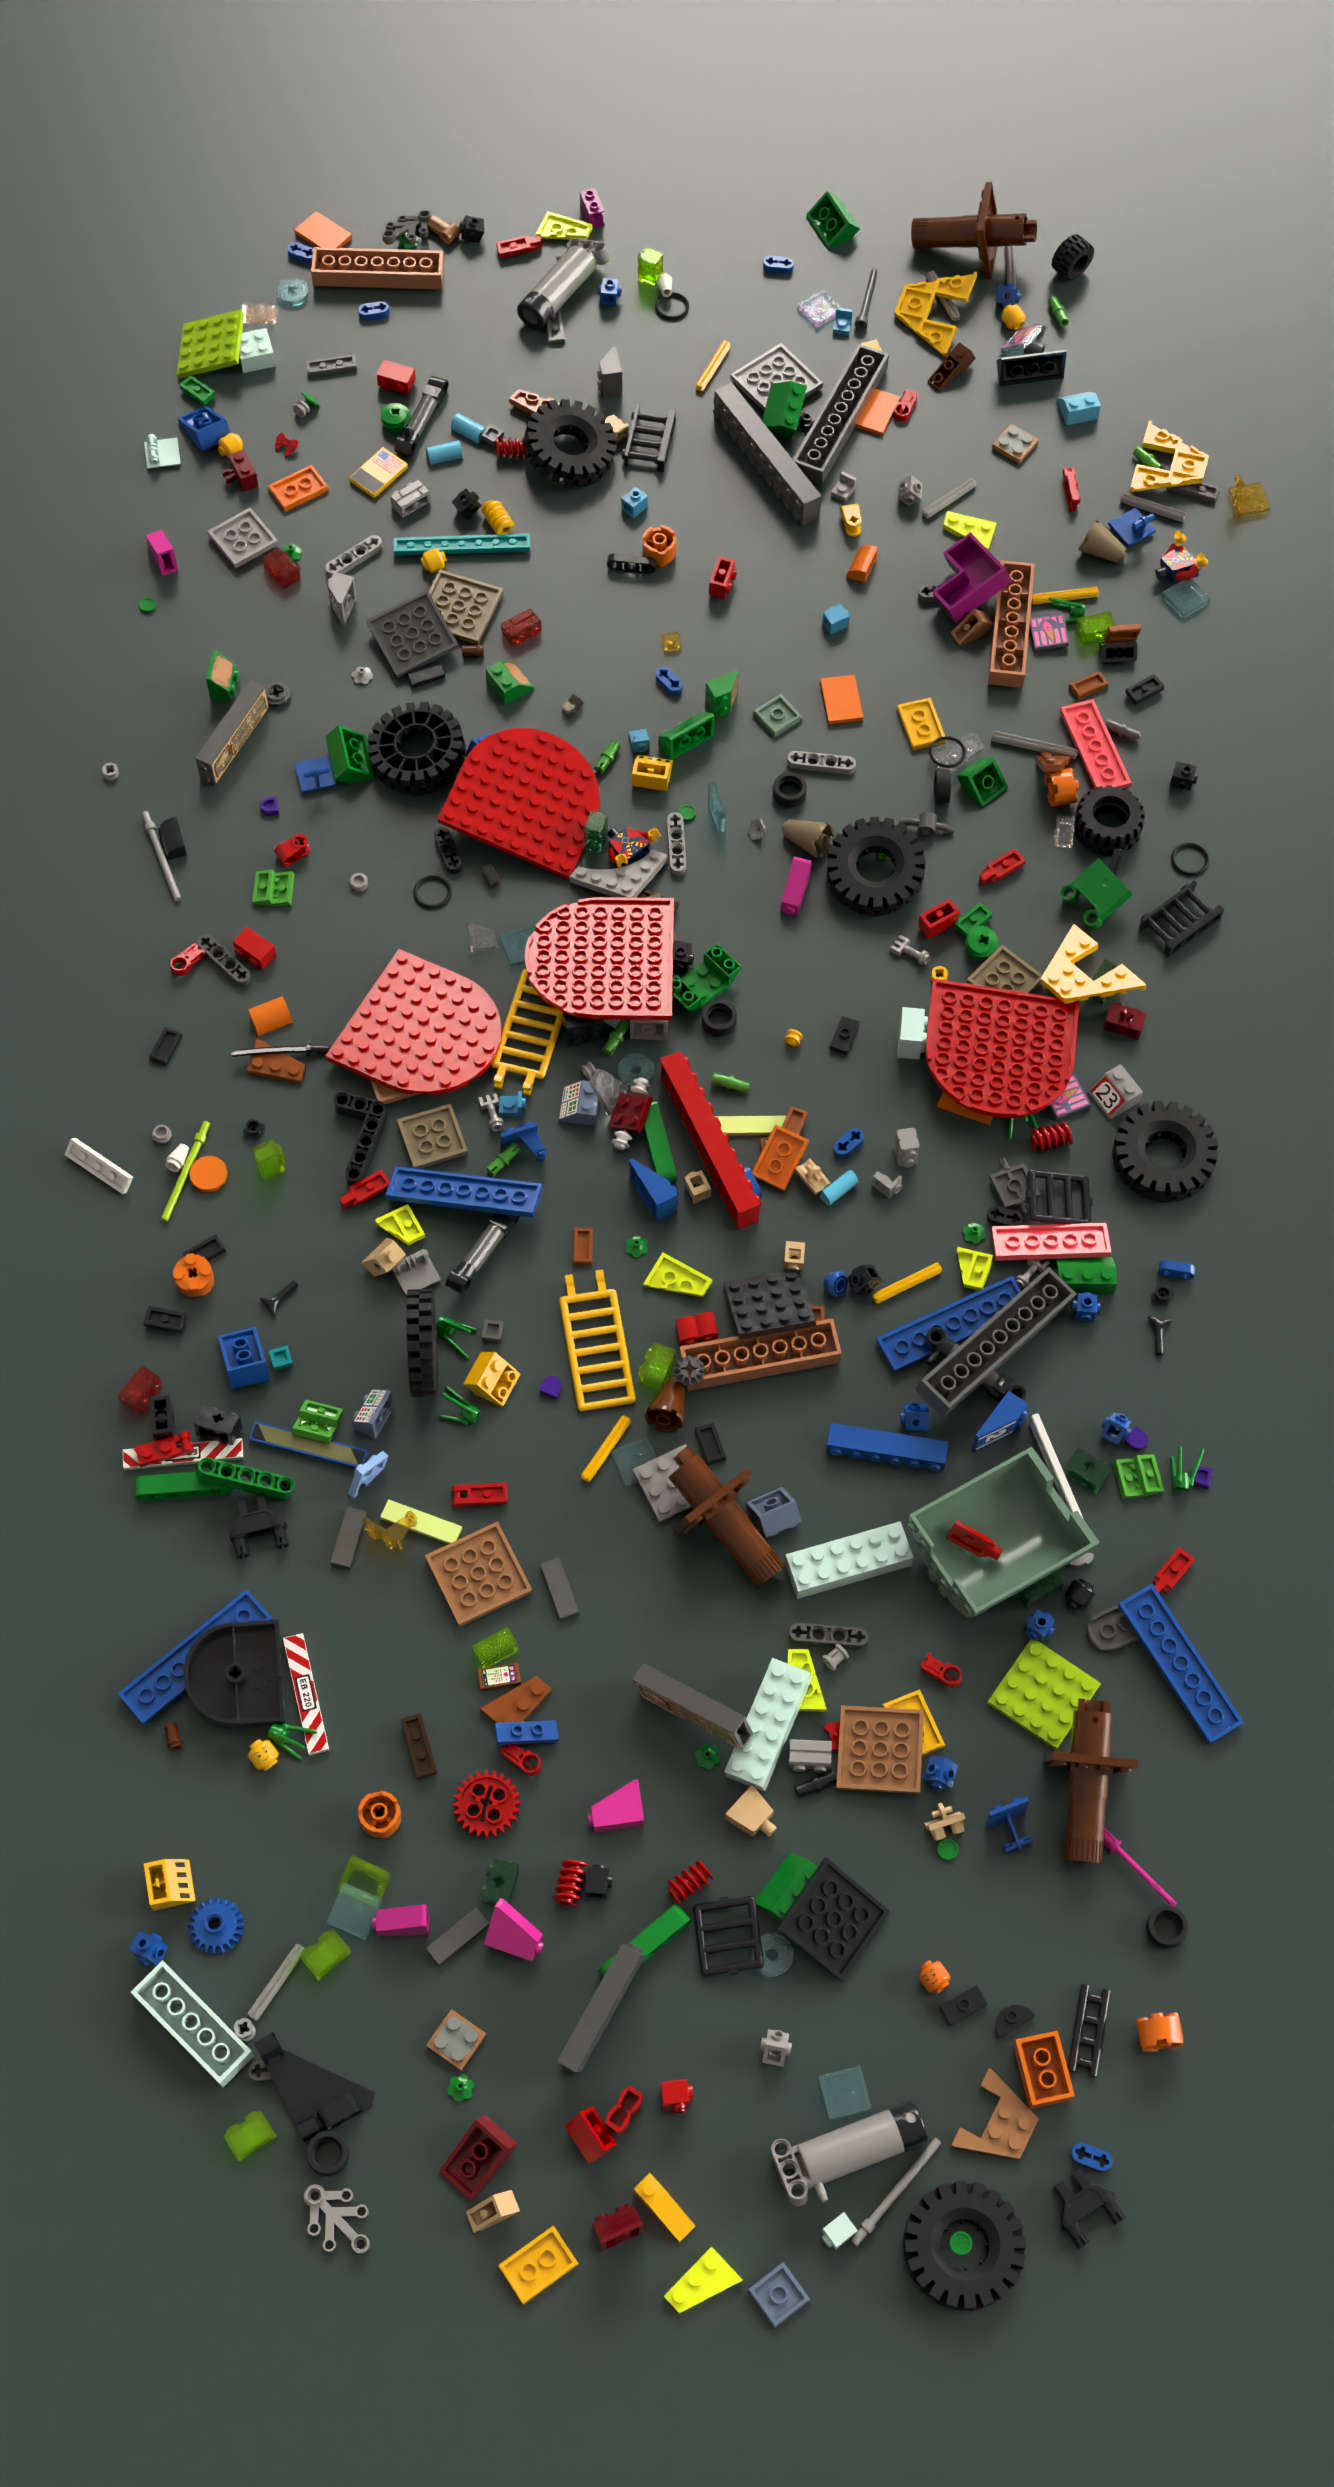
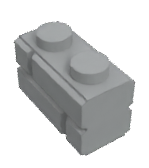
(410, 498)
(906, 1147)
(810, 1755)

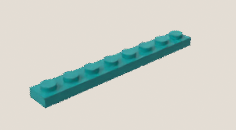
(463, 544)

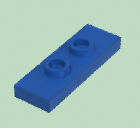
(526, 1732)

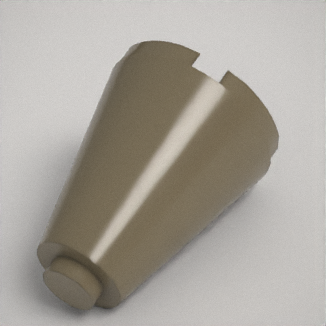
(1103, 544)
(809, 836)

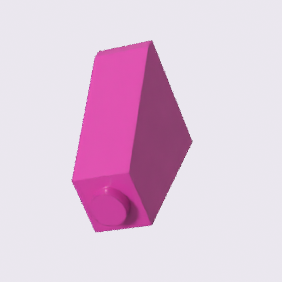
(162, 552)
(796, 886)
(618, 1810)
(402, 1921)
(513, 1933)

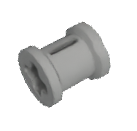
(835, 1657)
(246, 2036)

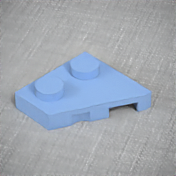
(365, 1473)

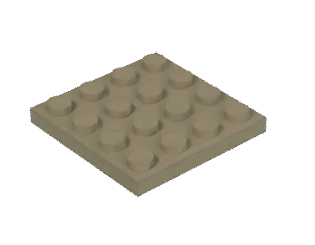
(465, 604)

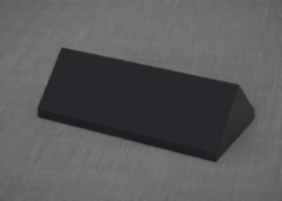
(1031, 367)

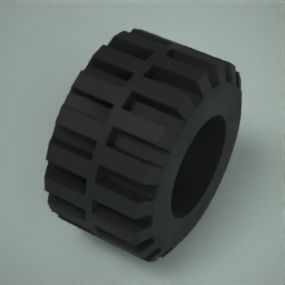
(1072, 257)

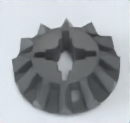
(282, 689)
(682, 1375)

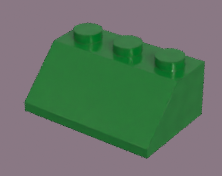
(832, 220)
(784, 408)
(687, 735)
(349, 755)
(1088, 1274)
(785, 1886)

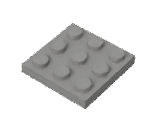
(242, 537)
(658, 1489)

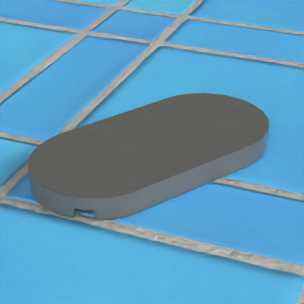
(1110, 1630)

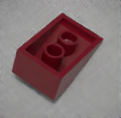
(478, 2156)
(617, 2227)

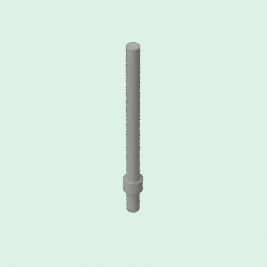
(151, 830)
(868, 2225)

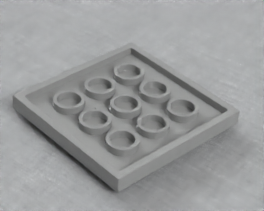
(773, 367)

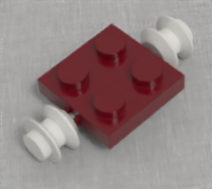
(630, 1113)

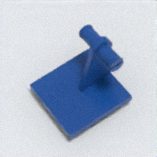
(1132, 526)
(315, 774)
(529, 1135)
(1005, 1814)

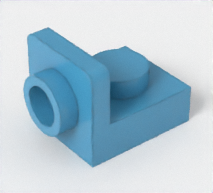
(842, 321)
(639, 740)
(512, 1105)

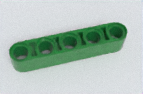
(658, 1144)
(235, 1482)
(176, 1486)
(656, 1934)

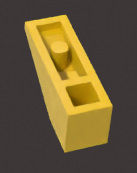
(664, 2207)

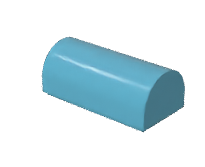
(467, 427)
(444, 452)
(839, 1187)

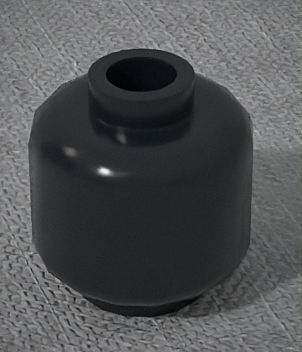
(1079, 1594)

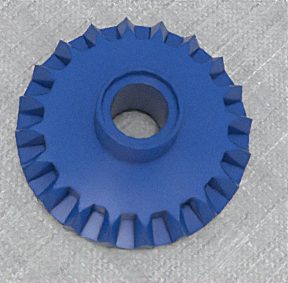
(225, 1936)

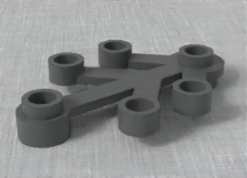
(390, 234)

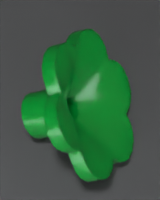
(403, 242)
(309, 399)
(293, 551)
(974, 1233)
(636, 1246)
(707, 1761)
(460, 2093)

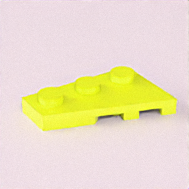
(562, 227)
(962, 525)
(677, 1277)
(813, 1699)
(703, 2280)

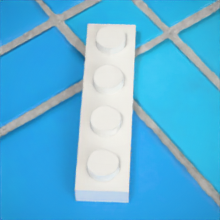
(98, 1165)

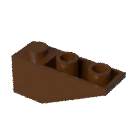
(952, 367)

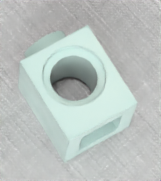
(838, 2231)

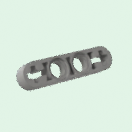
(351, 554)
(821, 765)
(676, 843)

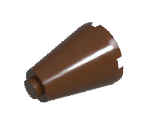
(667, 1407)

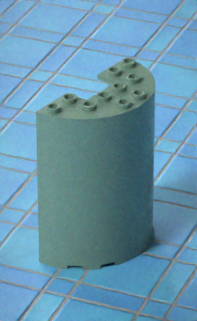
(1015, 1510)

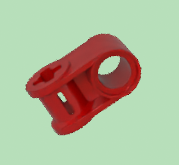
(291, 850)

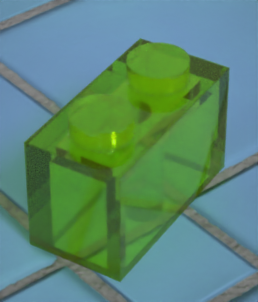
(649, 266)
(1093, 627)
(269, 1159)
(657, 1366)
(495, 1648)
(325, 1954)
(249, 2135)

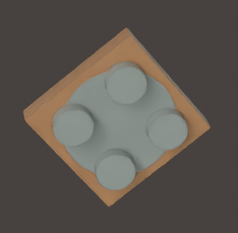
(1015, 443)
(456, 2040)

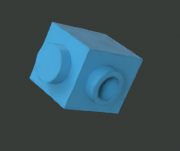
(634, 502)
(836, 619)

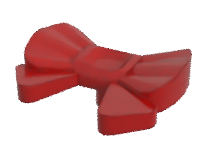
(281, 441)
(833, 1729)

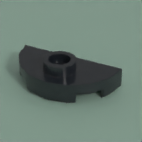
(1012, 2018)

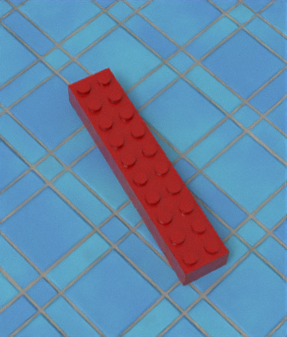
(710, 1140)

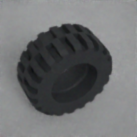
(1115, 802)

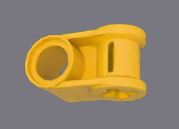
(851, 517)

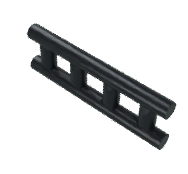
(1099, 2021)

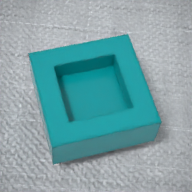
(281, 1358)

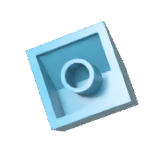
(1079, 407)

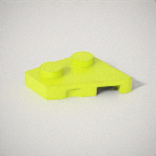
(402, 1225)
(974, 1267)

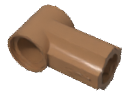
(446, 231)

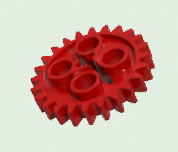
(468, 1800)

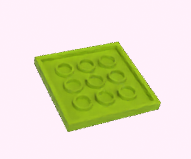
(210, 343)
(1043, 1693)

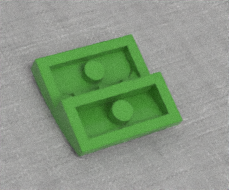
(273, 888)
(317, 1421)
(1138, 1476)

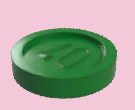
(147, 605)
(688, 812)
(947, 1849)
(960, 2243)

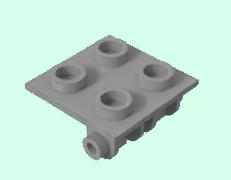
(416, 1271)

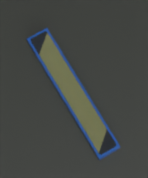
(285, 1440)

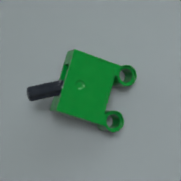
(1100, 888)

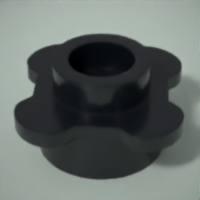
(806, 419)
(253, 1124)
(1160, 1289)

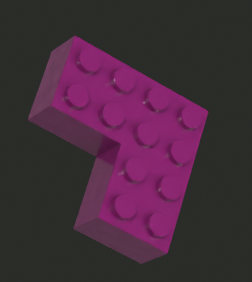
(975, 581)

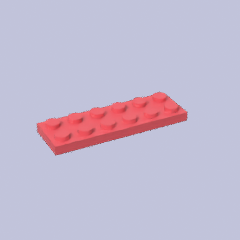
(1095, 745)
(1051, 1241)

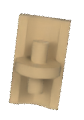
(812, 1176)
(954, 1820)

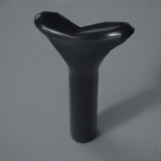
(273, 1302)
(1159, 1327)

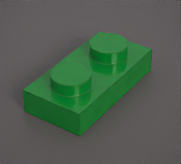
(197, 390)
(975, 917)

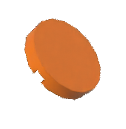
(208, 1174)

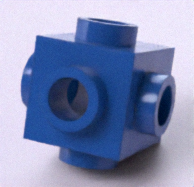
(609, 291)
(1002, 295)
(1085, 1307)
(915, 1417)
(1116, 1428)
(1039, 1626)
(940, 1772)
(152, 1951)

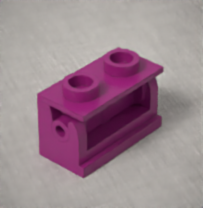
(592, 207)

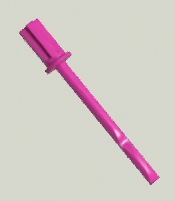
(1114, 1845)

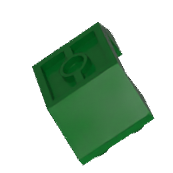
(706, 979)

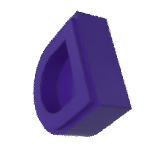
(269, 806)
(551, 1387)
(1137, 1439)
(1203, 1477)

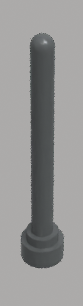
(861, 321)

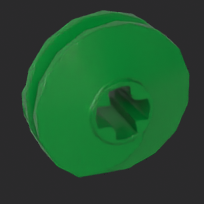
(395, 416)
(981, 943)

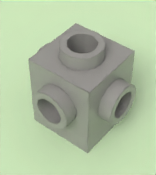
(910, 490)
(775, 2047)

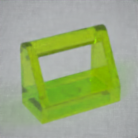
(369, 1870)

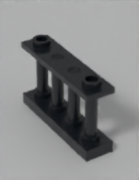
(662, 446)
(1185, 934)

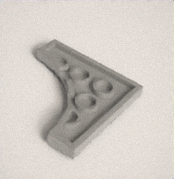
(622, 881)

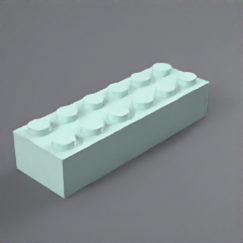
(848, 1560)
(771, 1723)
(192, 2023)

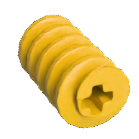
(497, 517)

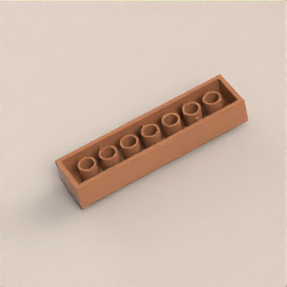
(377, 268)
(1012, 626)
(763, 1356)

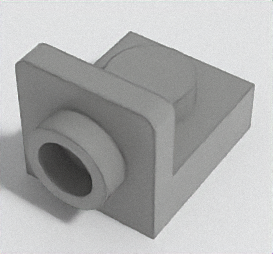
(844, 487)
(885, 1185)

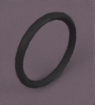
(672, 317)
(946, 765)
(1193, 845)
(435, 905)

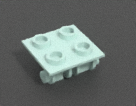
(161, 452)

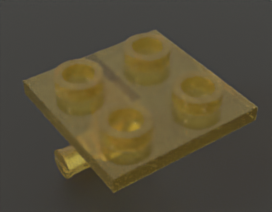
(1249, 497)
(395, 1533)

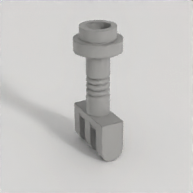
(902, 945)
(495, 1123)
(1023, 1280)

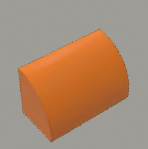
(863, 563)
(270, 1016)

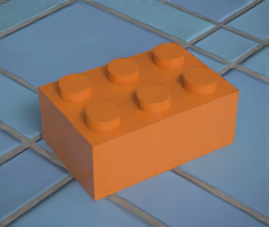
(1043, 2070)

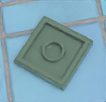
(777, 715)

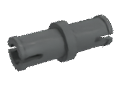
(1123, 730)

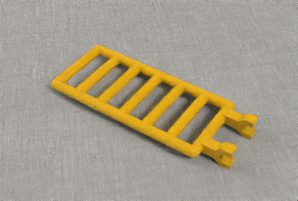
(506, 1033)
(574, 1353)

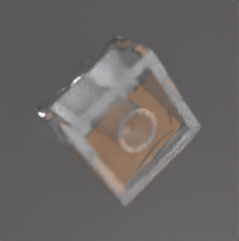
(260, 313)

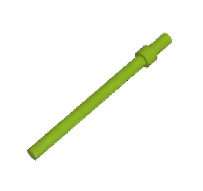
(199, 1140)

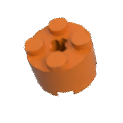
(659, 544)
(1061, 787)
(190, 1266)
(382, 1826)
(1160, 2032)

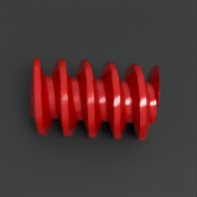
(510, 448)
(1050, 1135)
(688, 1881)
(568, 1882)

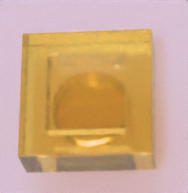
(671, 641)

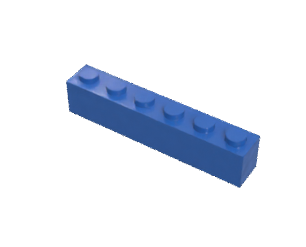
(887, 1447)

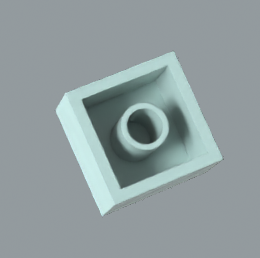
(256, 351)
(912, 1033)

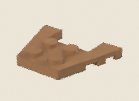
(1007, 2128)

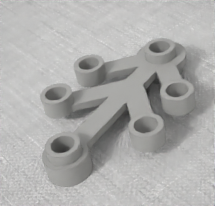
(334, 2216)

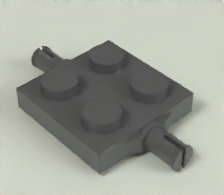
(1012, 1185)

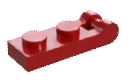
(164, 1449)
(479, 1494)

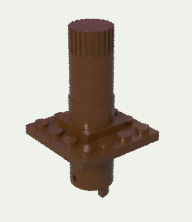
(984, 231)
(723, 1516)
(1088, 1782)

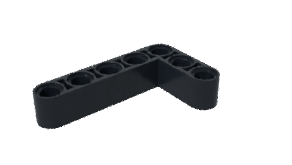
(365, 1136)

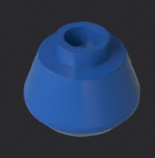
(835, 1283)

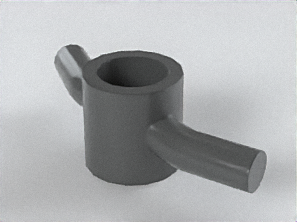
(1035, 345)
(927, 824)

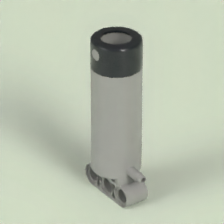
(561, 281)
(848, 2150)

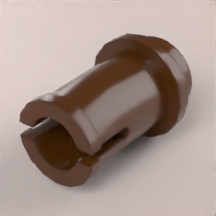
(473, 650)
(173, 1737)

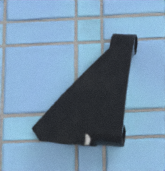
(311, 2093)

